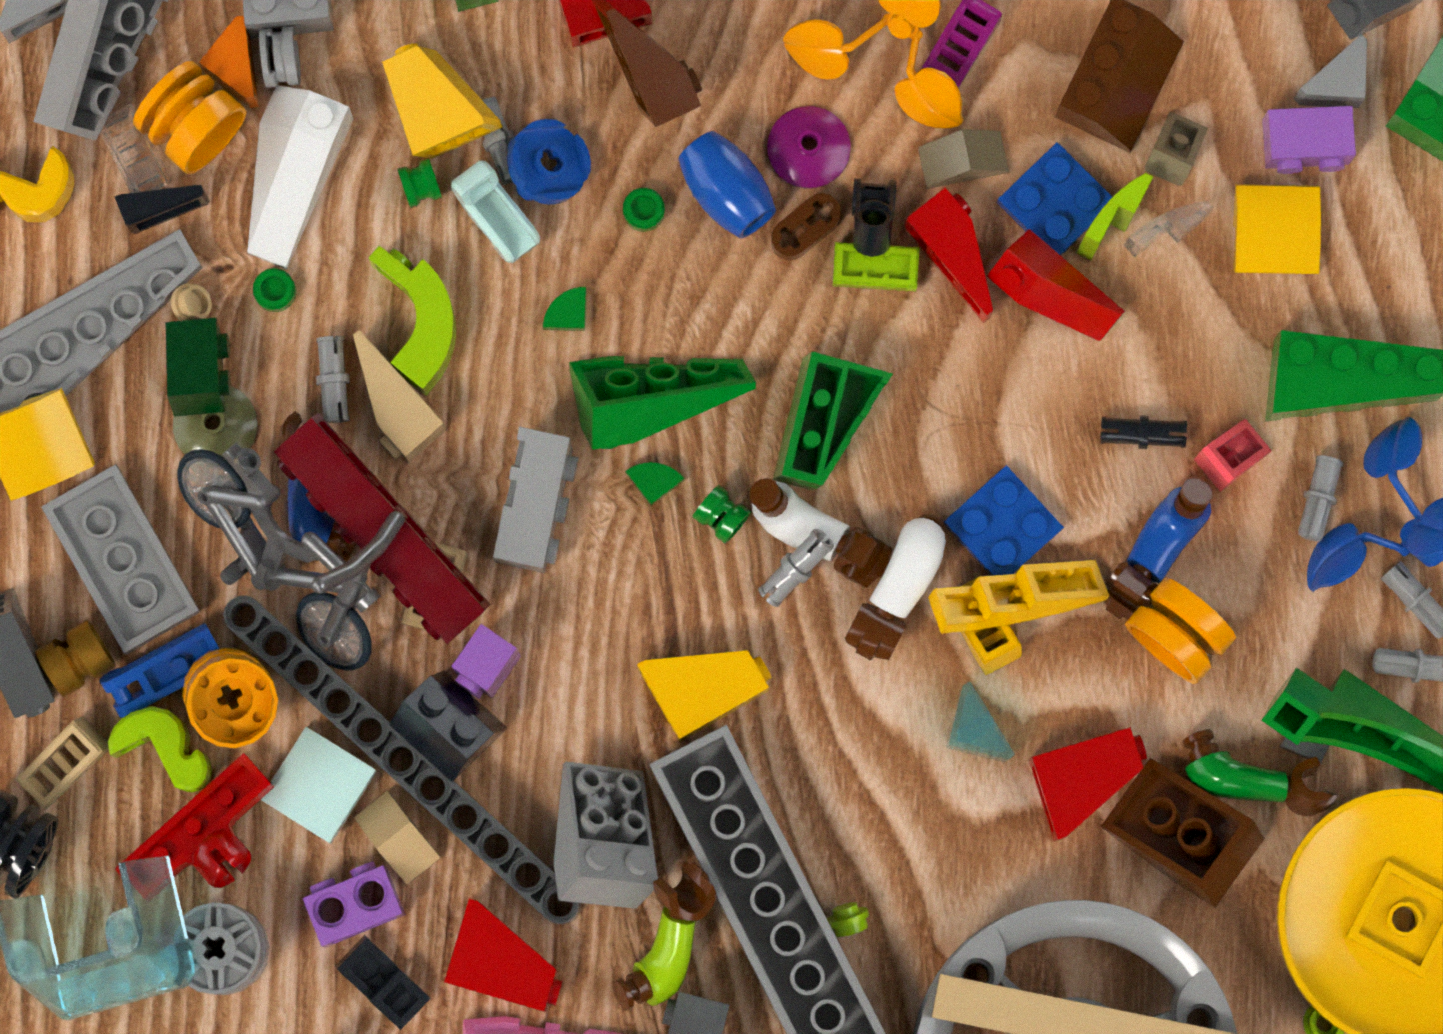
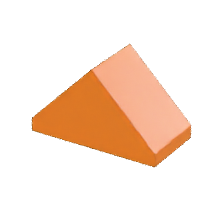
(232, 63)

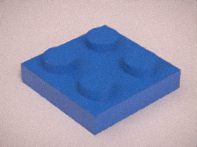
(1055, 199)
(1003, 524)

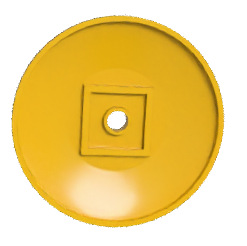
(1340, 910)

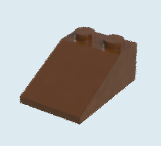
(656, 79)
(1184, 832)

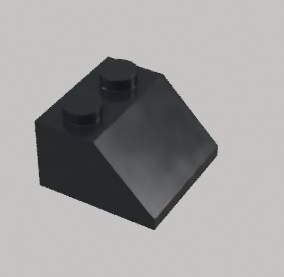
(446, 724)

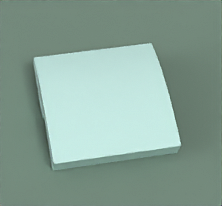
(319, 785)

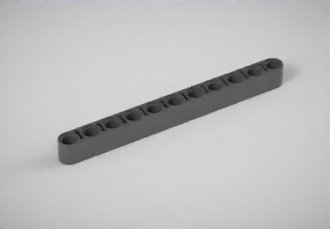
(382, 749)

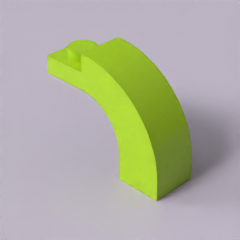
(433, 339)

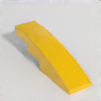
(1018, 597)

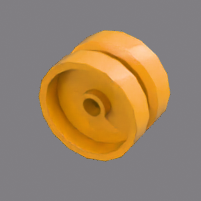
(1180, 630)

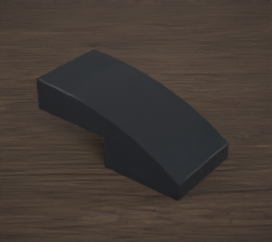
(382, 982)

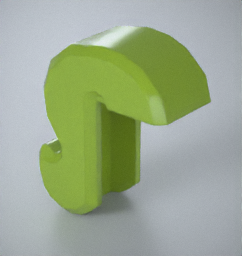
(171, 742)

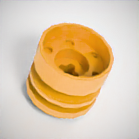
(189, 117)
(233, 722)

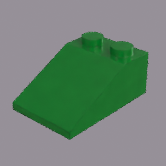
(1421, 109)

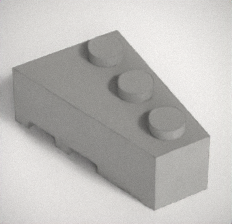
(535, 500)

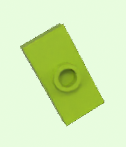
(889, 271)

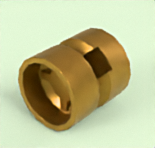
(75, 658)

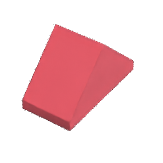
(1232, 454)

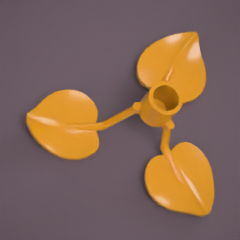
(925, 96)

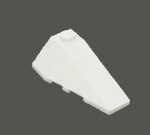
(293, 160)

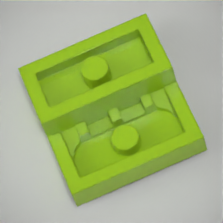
(1116, 212)

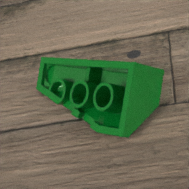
(632, 401)

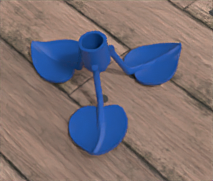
(1343, 549)

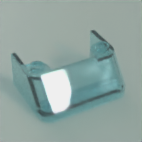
(145, 945)

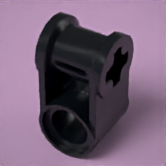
(873, 216)

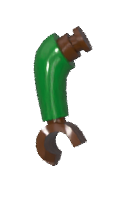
(1231, 779)

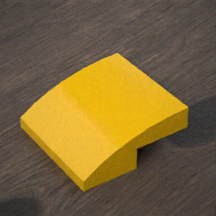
(1277, 229)
(40, 445)

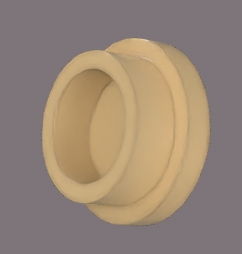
(190, 302)

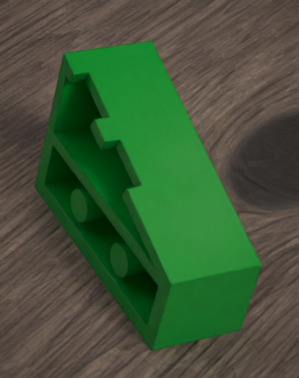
(823, 416)

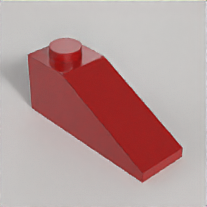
(950, 241)
(1052, 287)

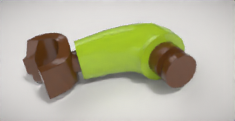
(666, 964)

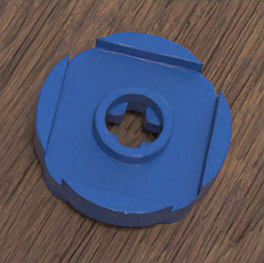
(529, 174)

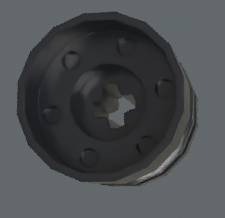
(23, 844)

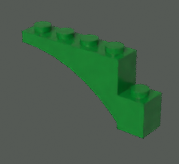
(1358, 720)

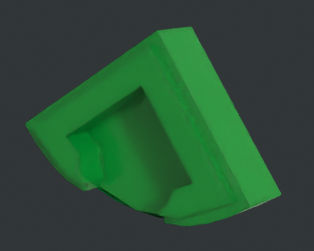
(567, 311)
(654, 480)

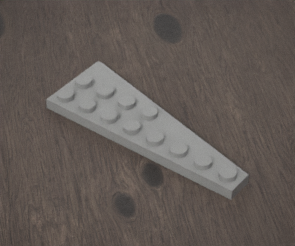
(86, 325)

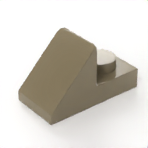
(1176, 149)

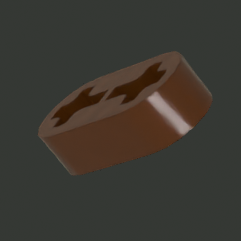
(812, 234)

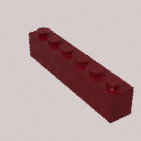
(360, 505)

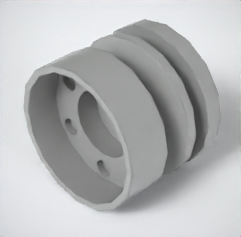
(244, 946)

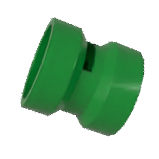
(714, 508)

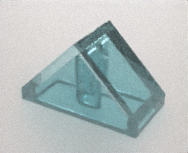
(975, 729)

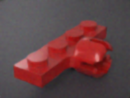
(203, 828)

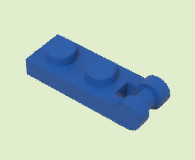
(158, 671)

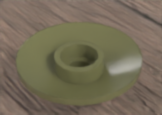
(237, 425)

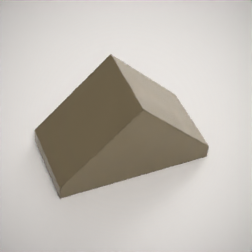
(963, 157)

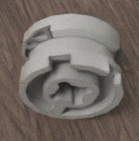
(285, 57)

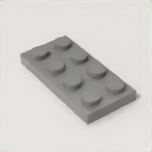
(120, 559)

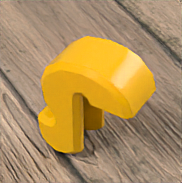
(40, 200)

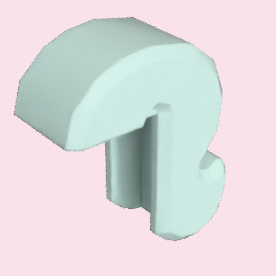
(495, 211)

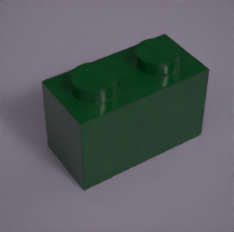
(196, 366)

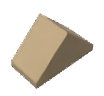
(396, 838)

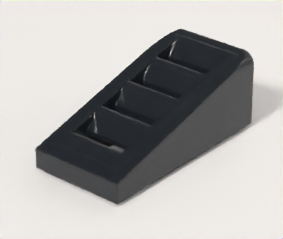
(155, 207)

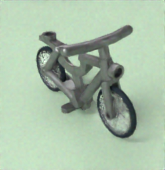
(225, 494)

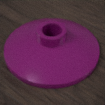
(808, 167)

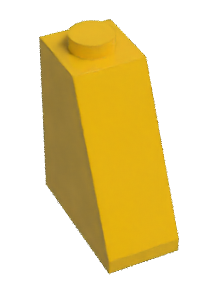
(435, 102)
(703, 687)

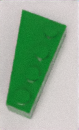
(1346, 374)

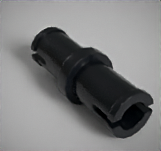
(1143, 432)

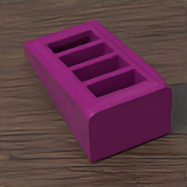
(980, 10)

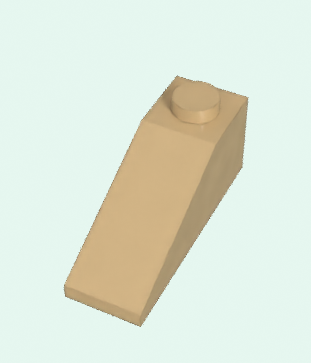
(398, 410)

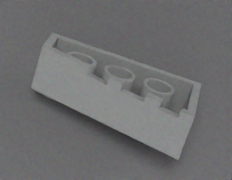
(90, 60)

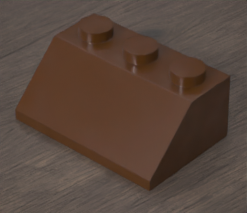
(1120, 74)

